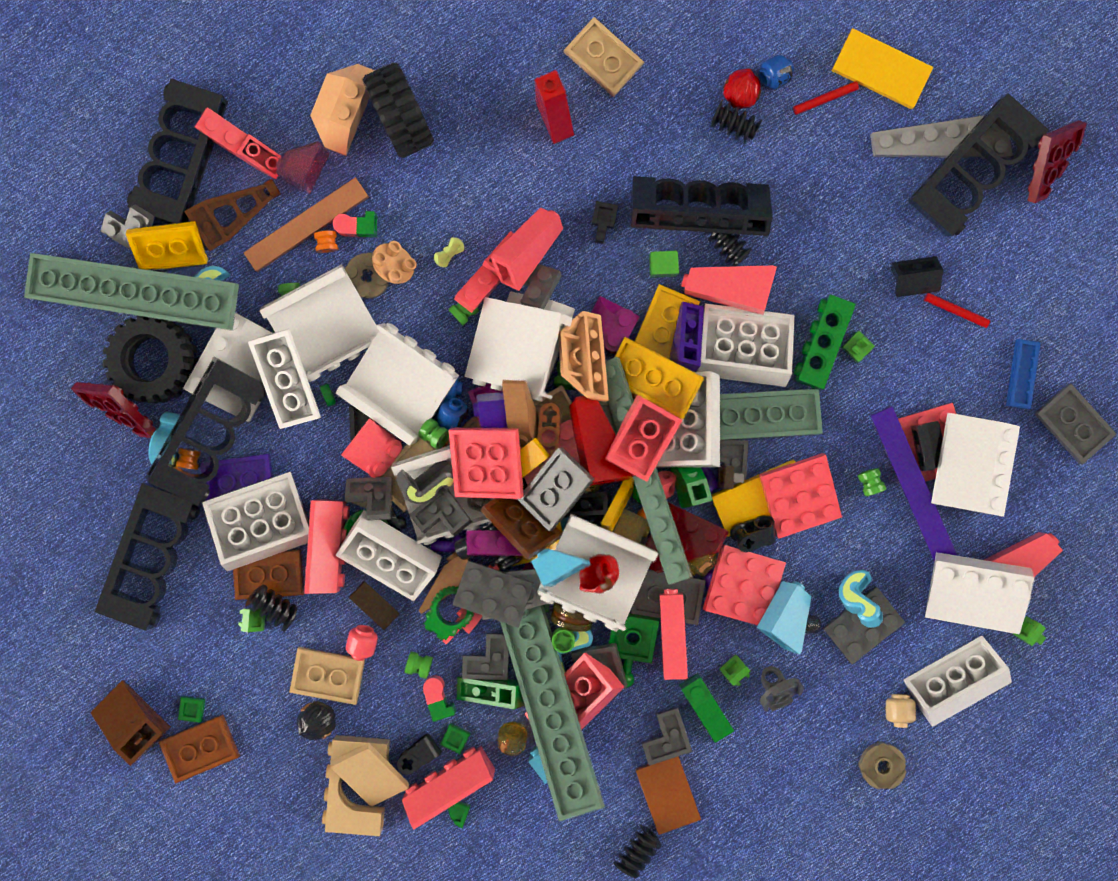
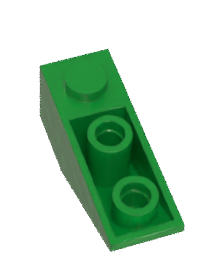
(691, 486)

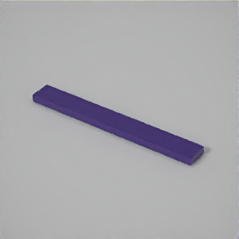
(912, 482)

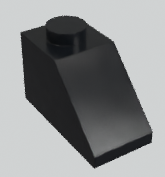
(591, 506)

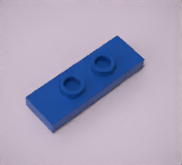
(1023, 374)

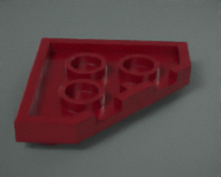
(1052, 157)
(118, 408)
(696, 536)

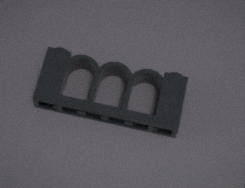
(179, 98)
(1018, 124)
(752, 198)
(191, 486)
(128, 608)

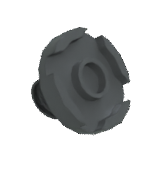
(780, 692)

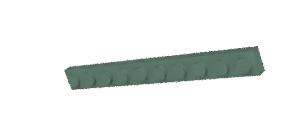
(650, 492)

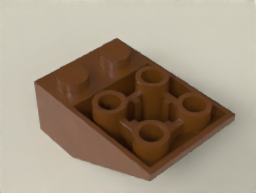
(128, 723)

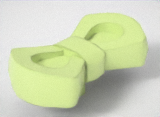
(443, 258)

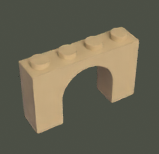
(341, 813)

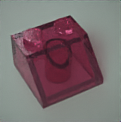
(303, 165)

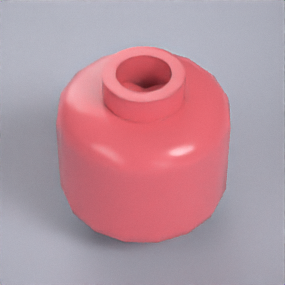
(361, 642)

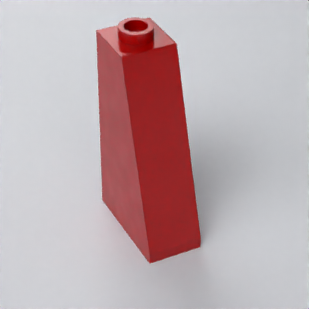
(553, 106)
(593, 441)

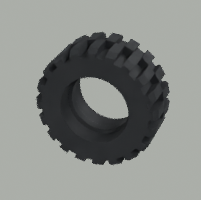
(398, 109)
(121, 359)

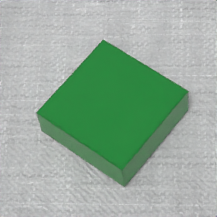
(191, 709)
(455, 738)

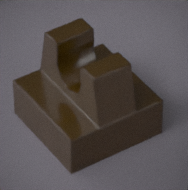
(727, 477)

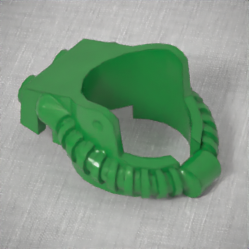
(437, 623)

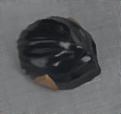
(316, 721)

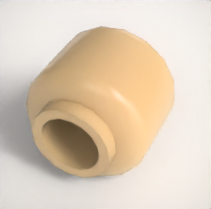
(900, 710)

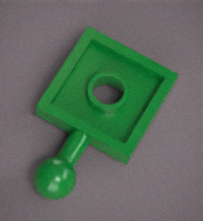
(640, 650)

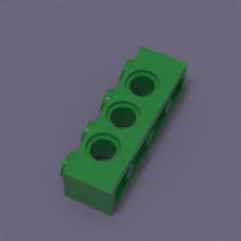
(842, 312)

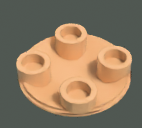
(393, 263)

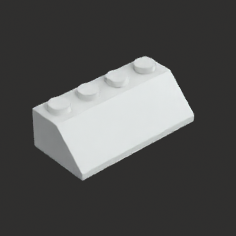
(284, 378)
(389, 556)
(958, 680)

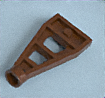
(209, 227)

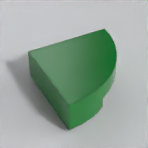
(458, 813)

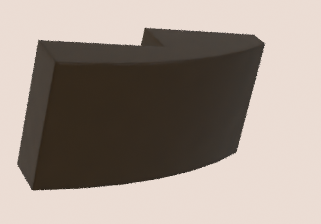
(374, 605)

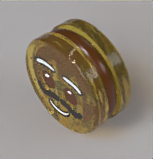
(569, 620)

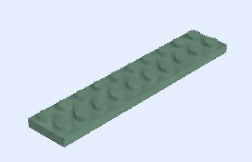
(132, 291)
(763, 414)
(552, 716)

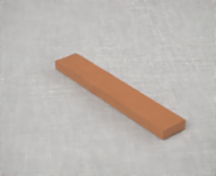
(305, 225)

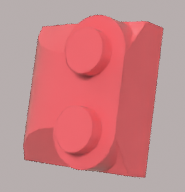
(373, 449)

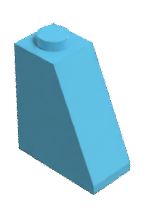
(787, 616)

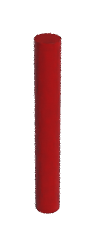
(822, 99)
(957, 310)

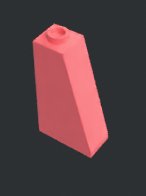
(526, 248)
(732, 286)
(1031, 552)
(673, 635)

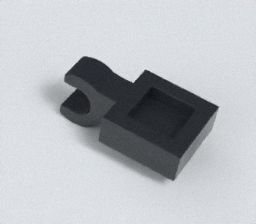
(604, 218)

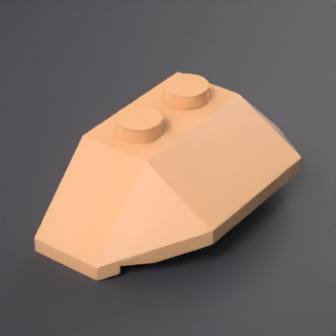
(341, 107)
(583, 356)

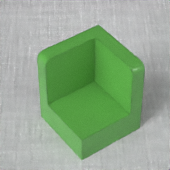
(663, 264)

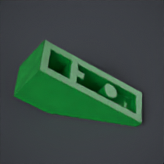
(490, 692)
(706, 707)

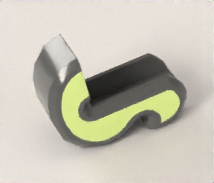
(427, 484)

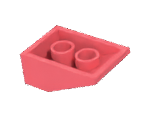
(643, 438)

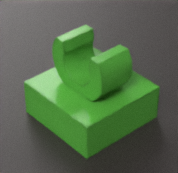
(858, 346)
(251, 620)
(1031, 632)
(735, 670)

